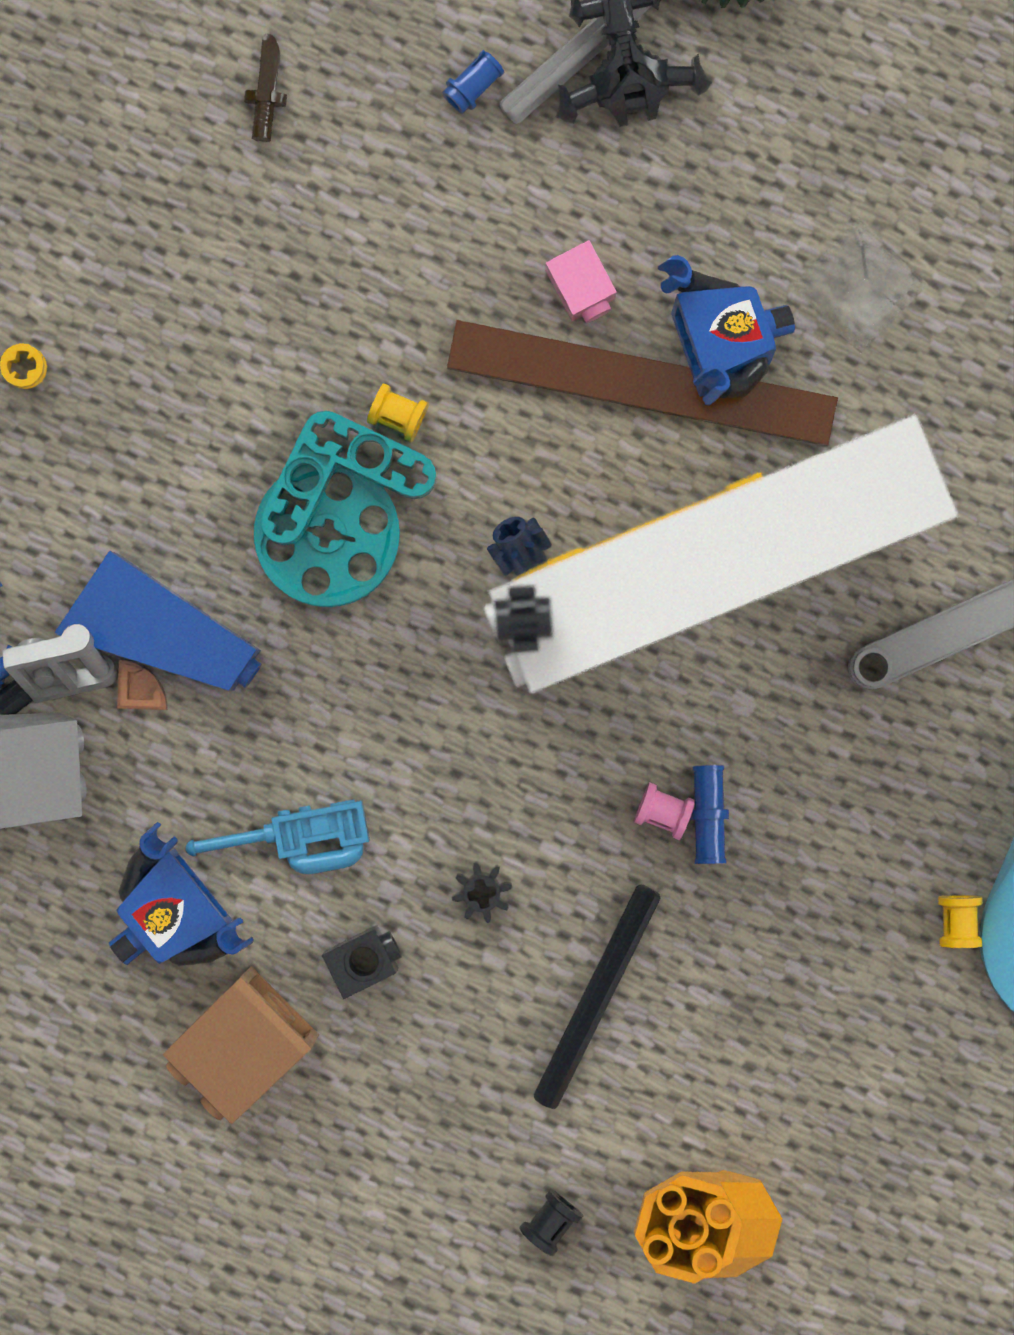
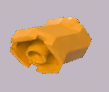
(707, 1225)

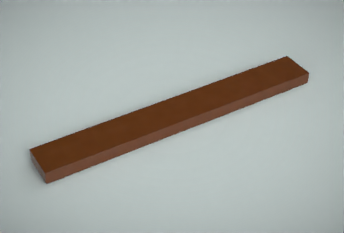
(636, 383)

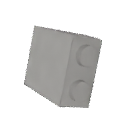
(40, 768)

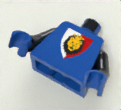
(723, 330)
(171, 910)

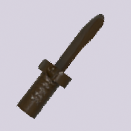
(265, 96)

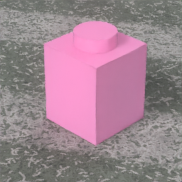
(581, 283)

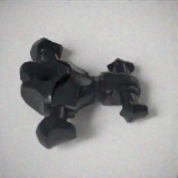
(630, 76)

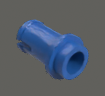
(472, 82)

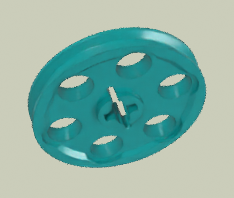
(337, 557)

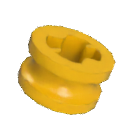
(34, 376)

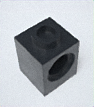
(349, 978)

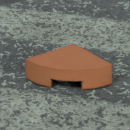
(139, 688)

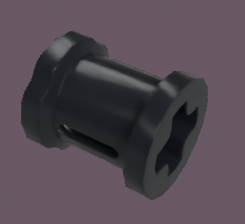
(551, 1222)

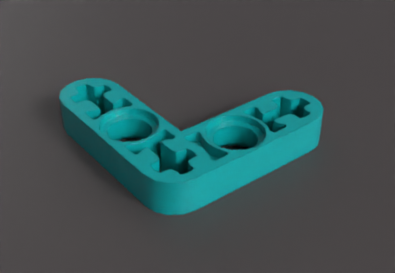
(325, 462)

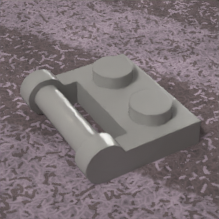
(44, 667)

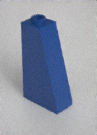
(157, 627)

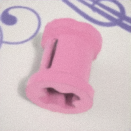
(664, 811)

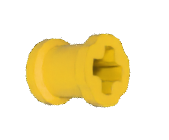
(397, 412)
(960, 921)

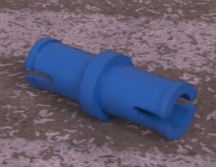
(709, 814)

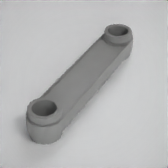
(938, 636)

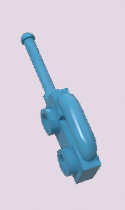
(295, 830)

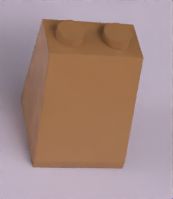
(240, 1046)

